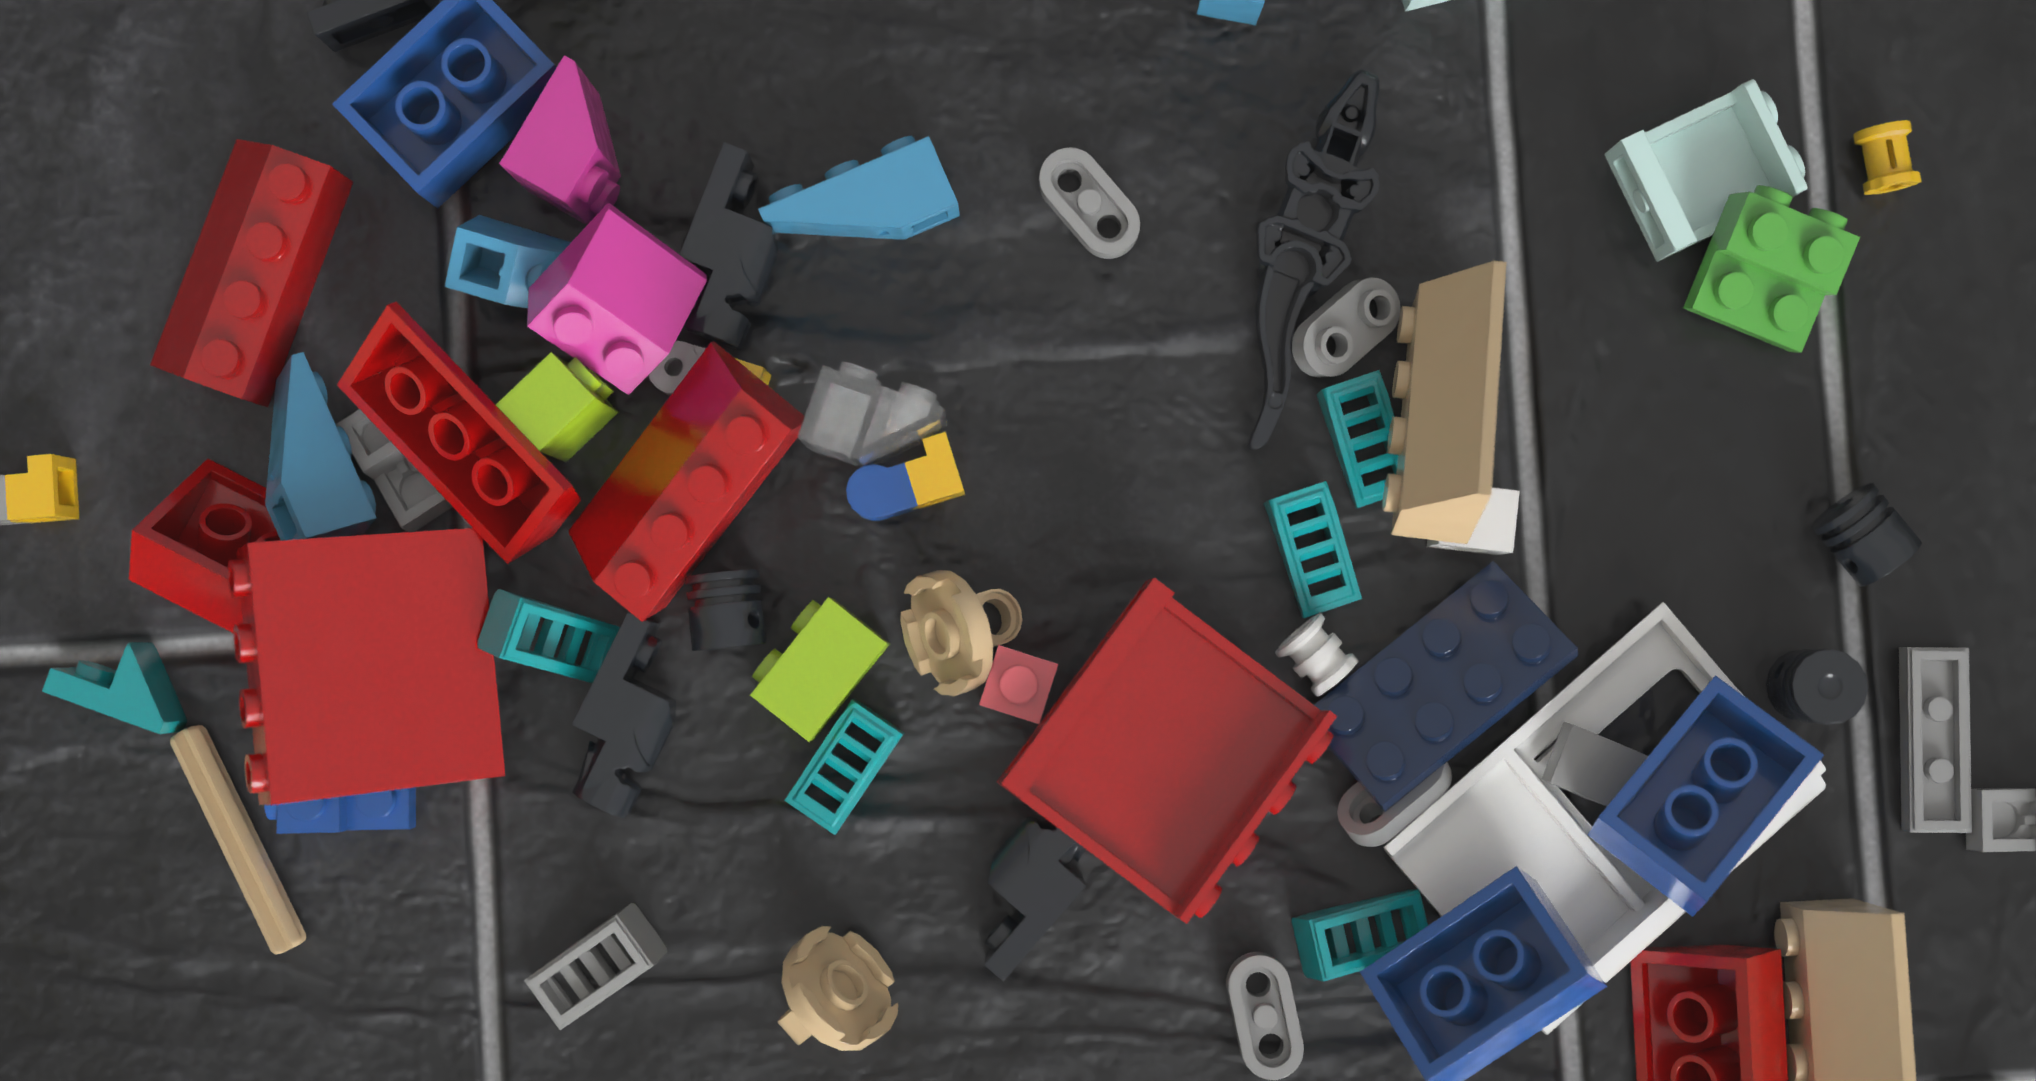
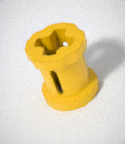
(1887, 157)

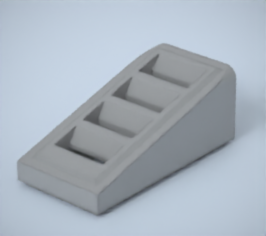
(627, 940)

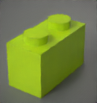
(559, 406)
(818, 667)

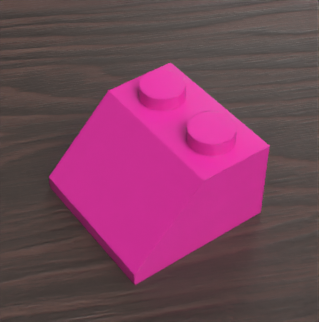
(566, 147)
(615, 299)

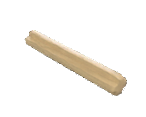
(238, 839)

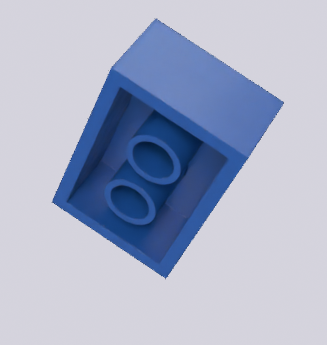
(448, 95)
(1704, 795)
(1482, 978)

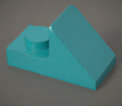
(133, 693)

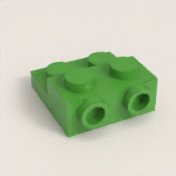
(1771, 267)

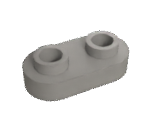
(1090, 204)
(1350, 324)
(1358, 808)
(1263, 1014)

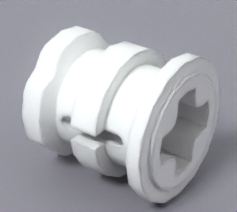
(1317, 655)

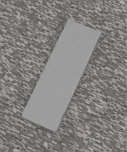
(1935, 740)

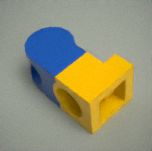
(906, 487)

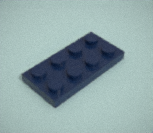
(1443, 684)

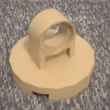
(950, 631)
(836, 991)

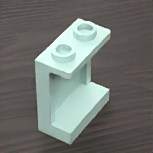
(1690, 165)

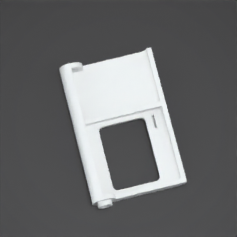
(1512, 818)

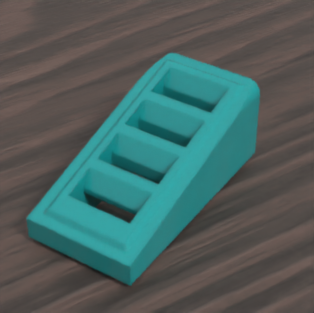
(1337, 424)
(1328, 521)
(514, 621)
(873, 725)
(1313, 943)

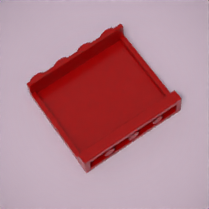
(365, 664)
(1168, 752)

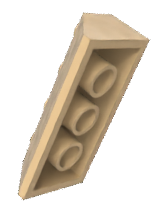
(1446, 405)
(1846, 991)

